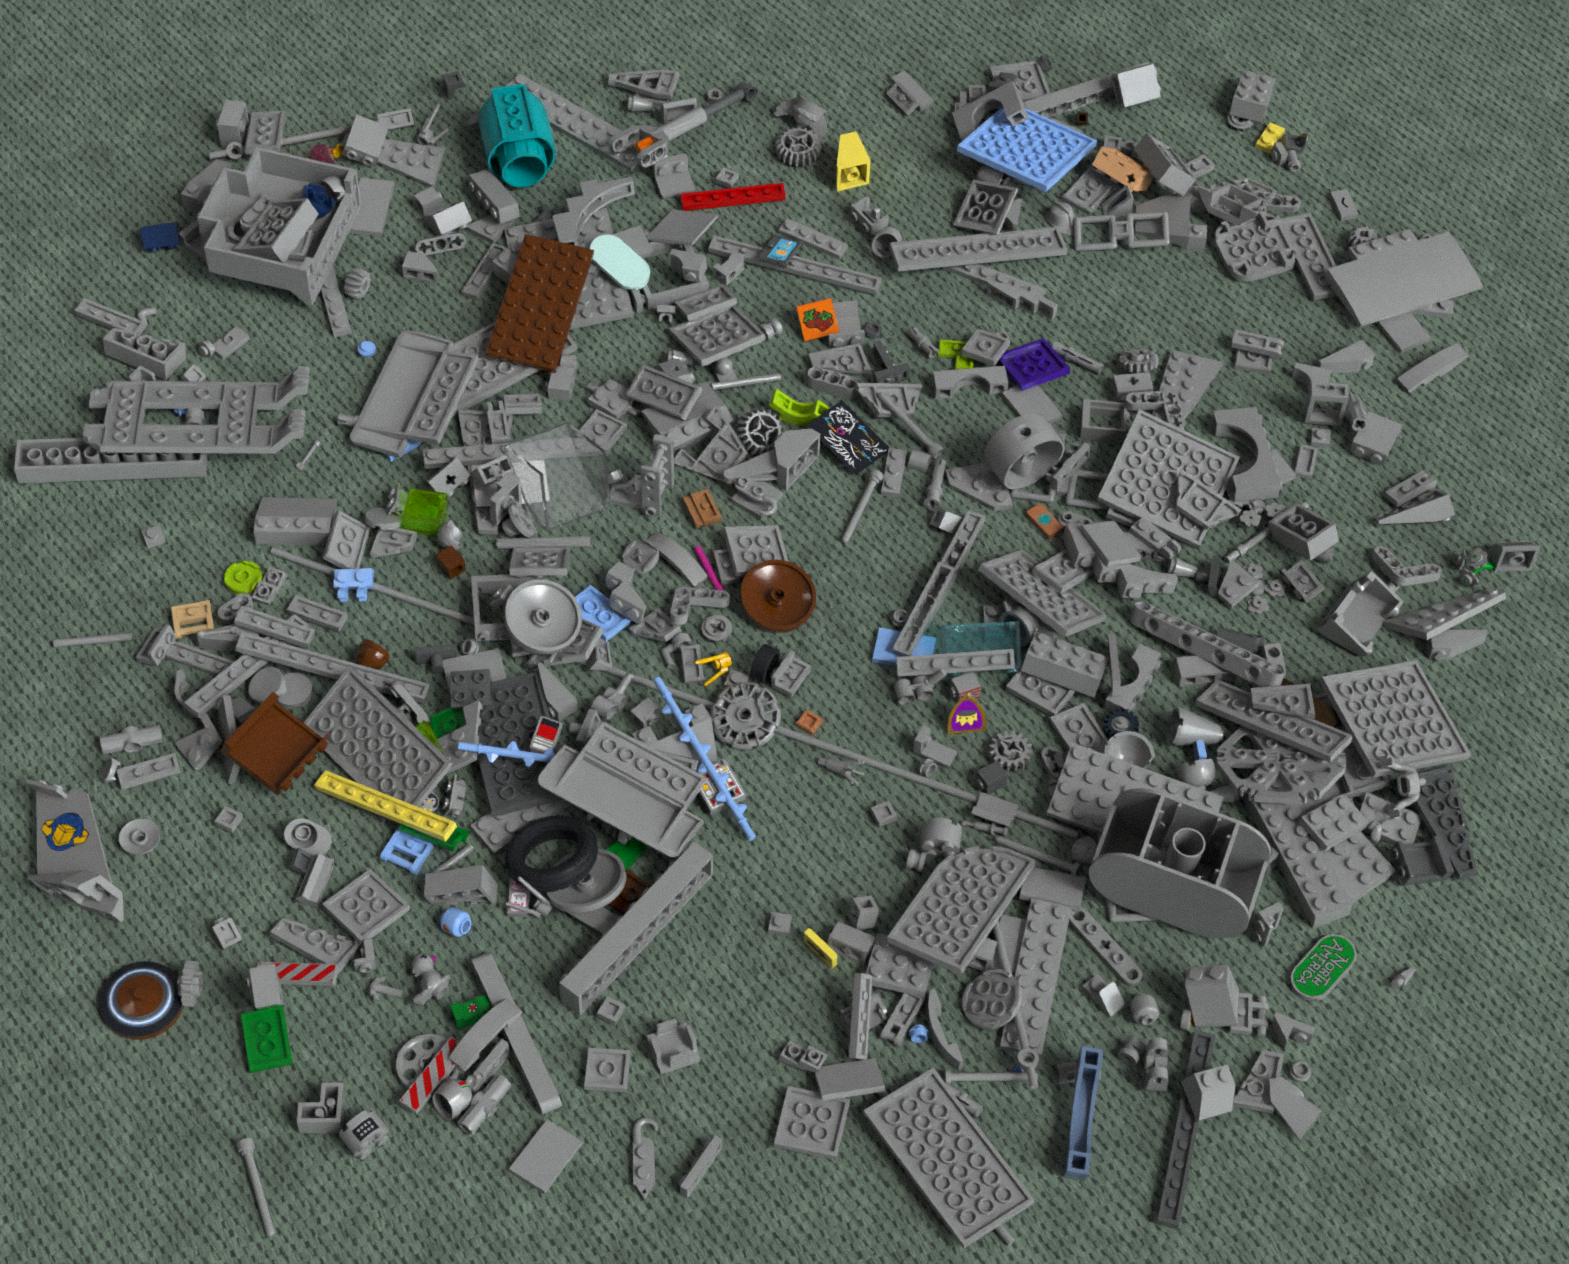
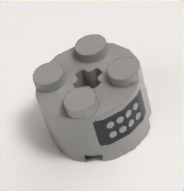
(364, 1132)

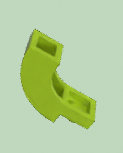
(796, 412)

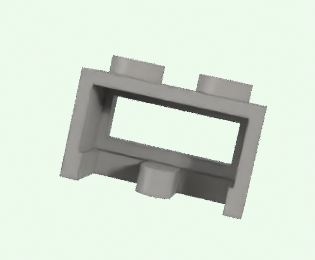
(857, 215)

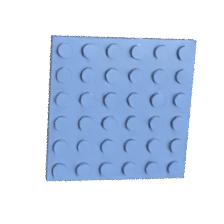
(1032, 151)

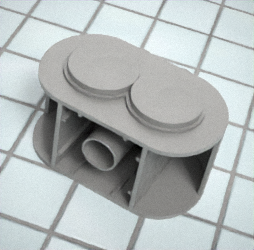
(1180, 863)

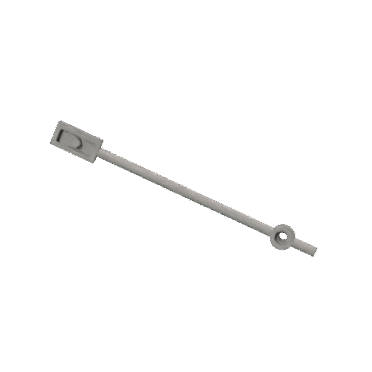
(394, 120)
(1025, 1053)

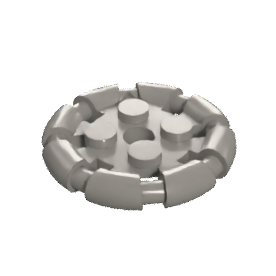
(753, 724)

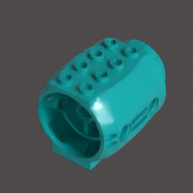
(516, 136)

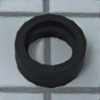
(764, 663)

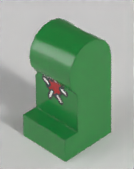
(470, 1011)

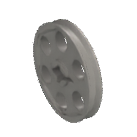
(422, 1056)

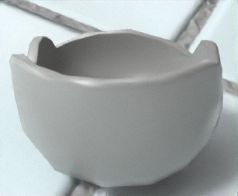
(334, 187)

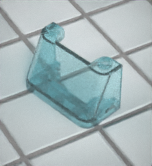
(983, 638)

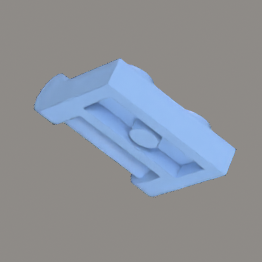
(410, 846)

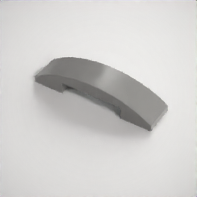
(679, 558)
(483, 1032)
(950, 1052)

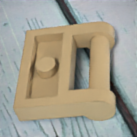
(190, 614)

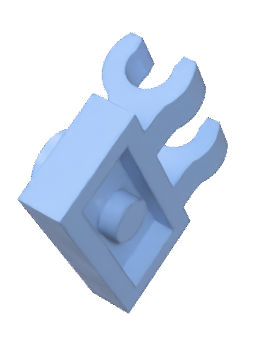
(353, 579)

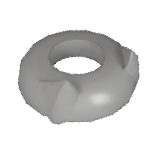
(109, 770)

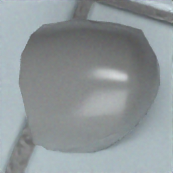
(991, 175)

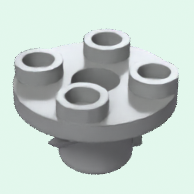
(519, 521)

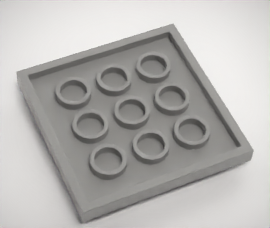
(717, 335)

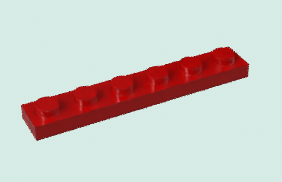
(732, 196)

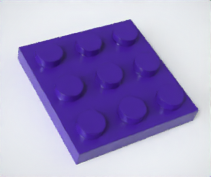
(1033, 364)

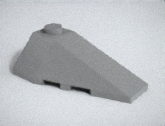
(199, 187)

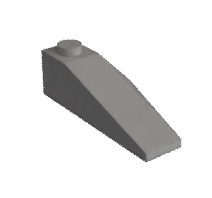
(1429, 507)

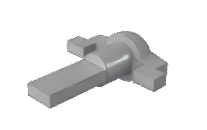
(375, 986)

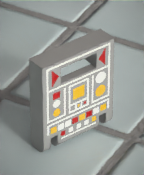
(710, 791)

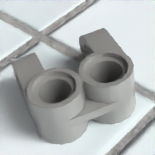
(1156, 1065)

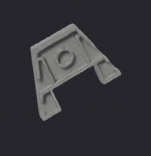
(720, 454)
(577, 651)
(466, 734)

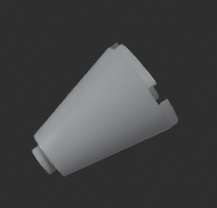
(1189, 727)

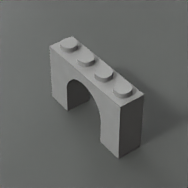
(1005, 97)

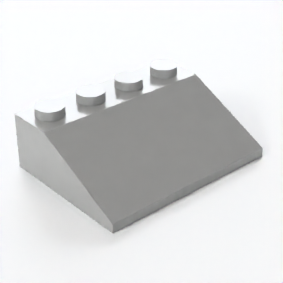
(278, 229)
(695, 427)
(294, 521)

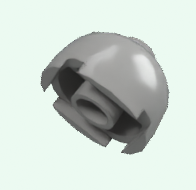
(1197, 774)

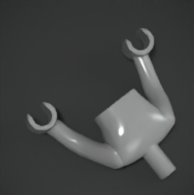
(1407, 783)

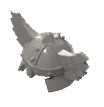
(805, 114)
(1028, 621)

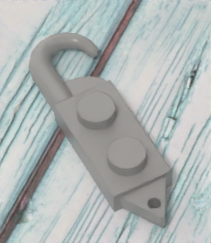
(643, 1158)

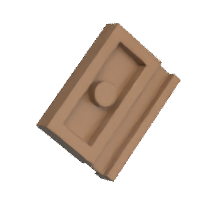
(702, 508)

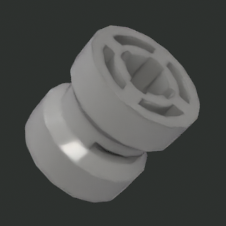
(771, 328)
(194, 416)
(1132, 1050)

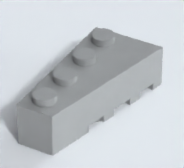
(153, 354)

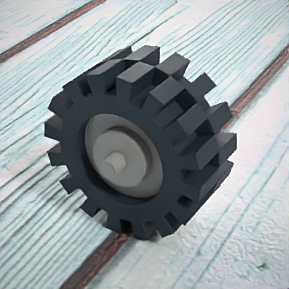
(1120, 722)

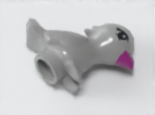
(432, 982)

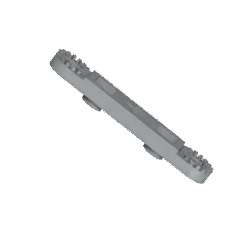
(1114, 957)

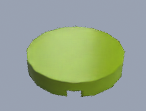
(244, 582)

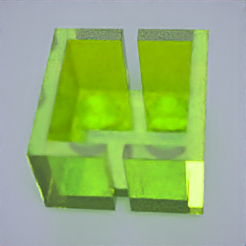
(425, 511)

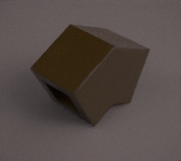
(1082, 115)

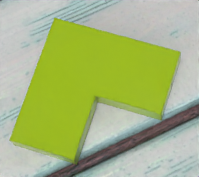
(953, 349)

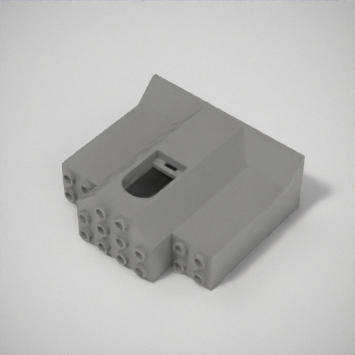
(283, 178)

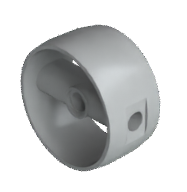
(1026, 458)

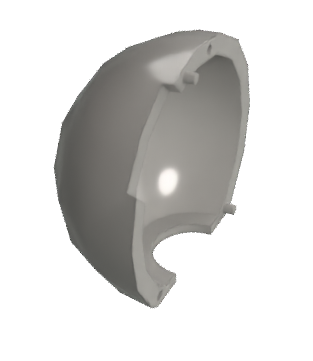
(1130, 748)

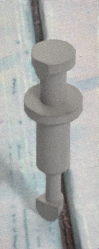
(992, 828)

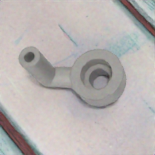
(679, 640)

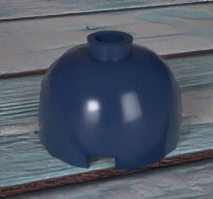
(318, 199)

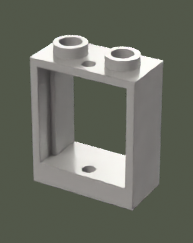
(1319, 392)
(1104, 408)

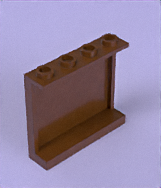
(274, 745)

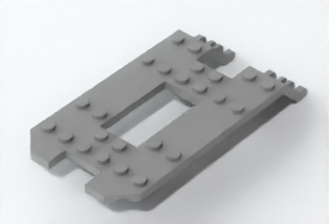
(237, 417)

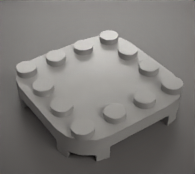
(1255, 248)

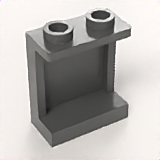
(1422, 861)

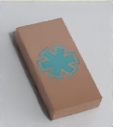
(1044, 521)

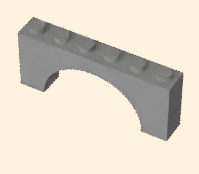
(1246, 427)

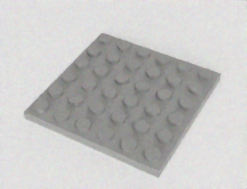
(1148, 469)
(1395, 715)

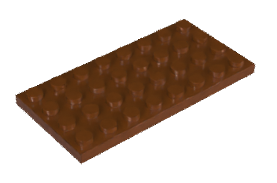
(540, 303)

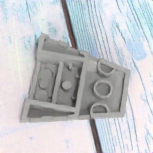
(1236, 201)

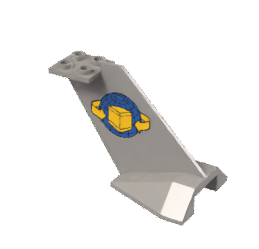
(71, 852)

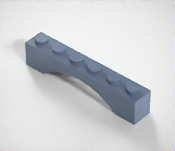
(1082, 1113)

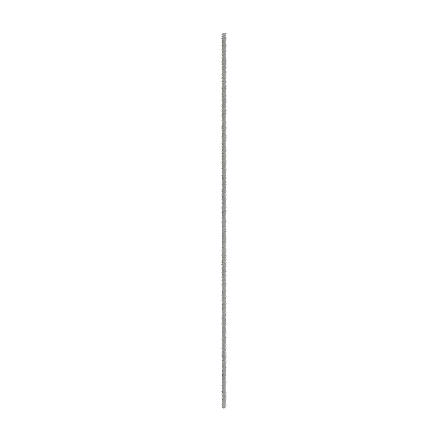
(707, 704)

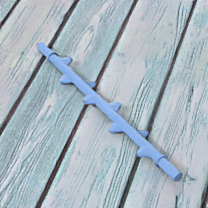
(511, 751)
(706, 765)

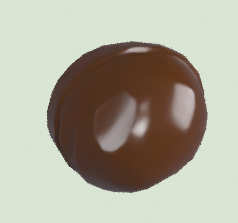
(371, 655)

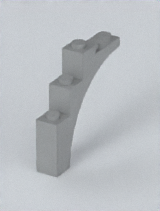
(582, 207)
(1129, 578)

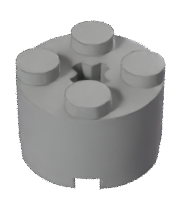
(940, 838)

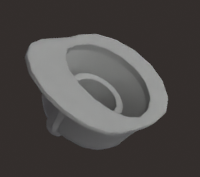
(1061, 216)
(307, 836)

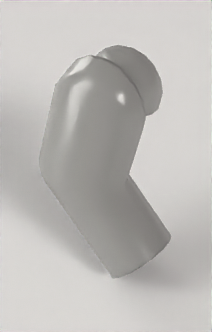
(1376, 832)

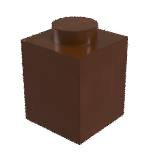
(450, 562)

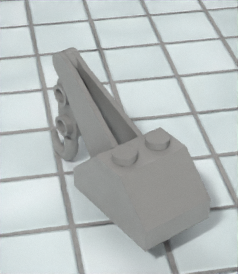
(785, 463)

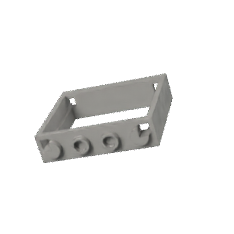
(670, 296)
(489, 585)

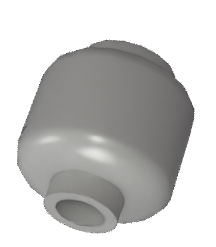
(1144, 1008)

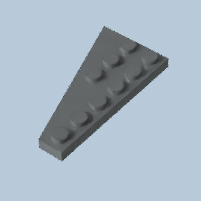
(1444, 816)

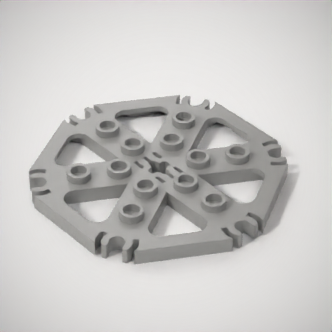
(1270, 769)

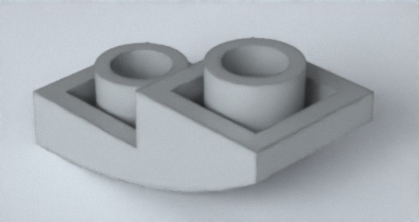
(270, 586)
(805, 1059)

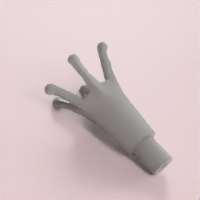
(842, 767)

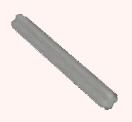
(509, 543)

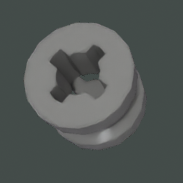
(916, 860)

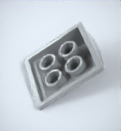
(985, 207)

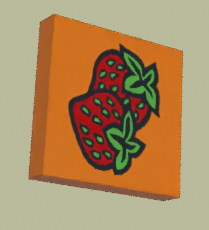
(817, 319)

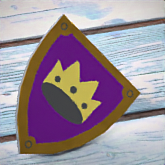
(966, 716)

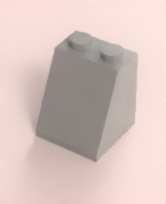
(1212, 995)

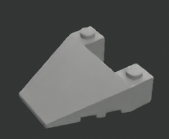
(1181, 233)
(702, 728)

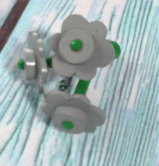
(1477, 560)

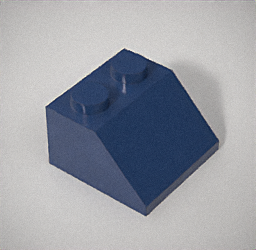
(160, 235)

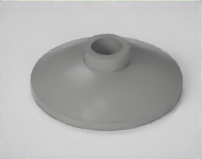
(136, 830)

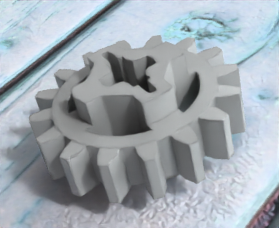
(1138, 360)
(1013, 749)
(190, 983)

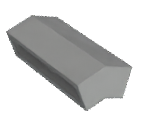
(315, 880)
(597, 919)

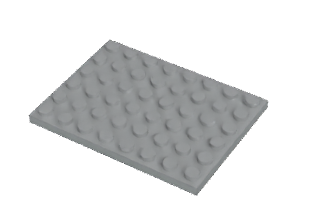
(601, 296)

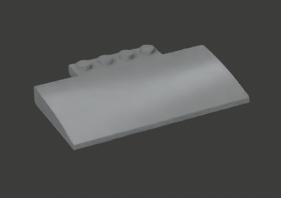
(1401, 275)

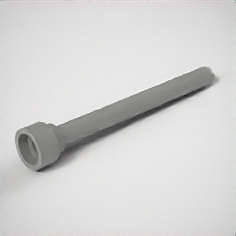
(934, 448)
(874, 478)
(246, 1149)

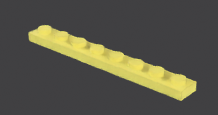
(385, 805)

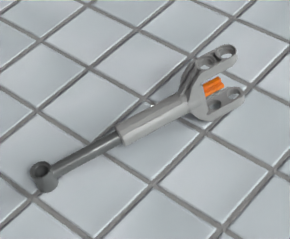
(652, 139)

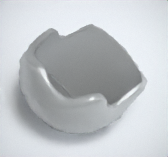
(449, 535)

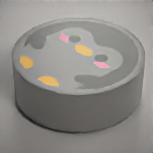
(430, 803)

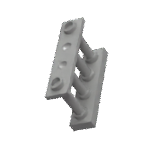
(658, 475)

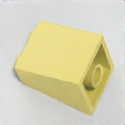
(852, 162)

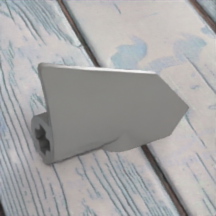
(1292, 1106)

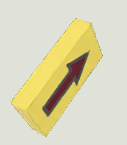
(819, 947)

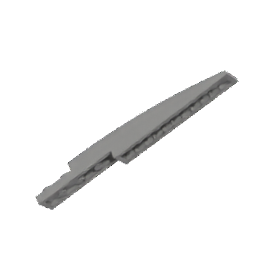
(939, 584)

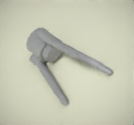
(426, 135)
(542, 904)

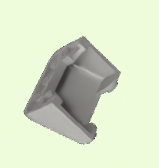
(1360, 613)

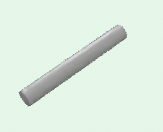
(454, 859)

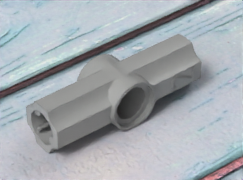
(1356, 413)
(131, 739)
(484, 1104)

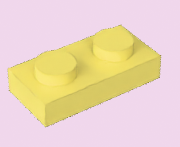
(1270, 136)

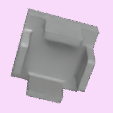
(673, 1046)

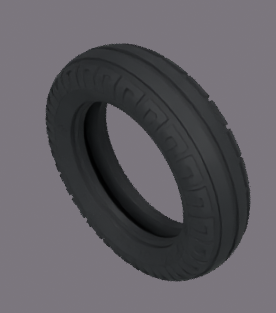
(544, 830)

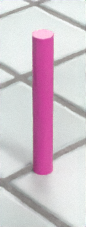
(708, 569)

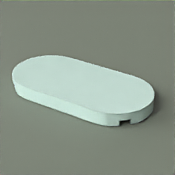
(620, 262)

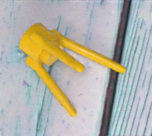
(719, 662)

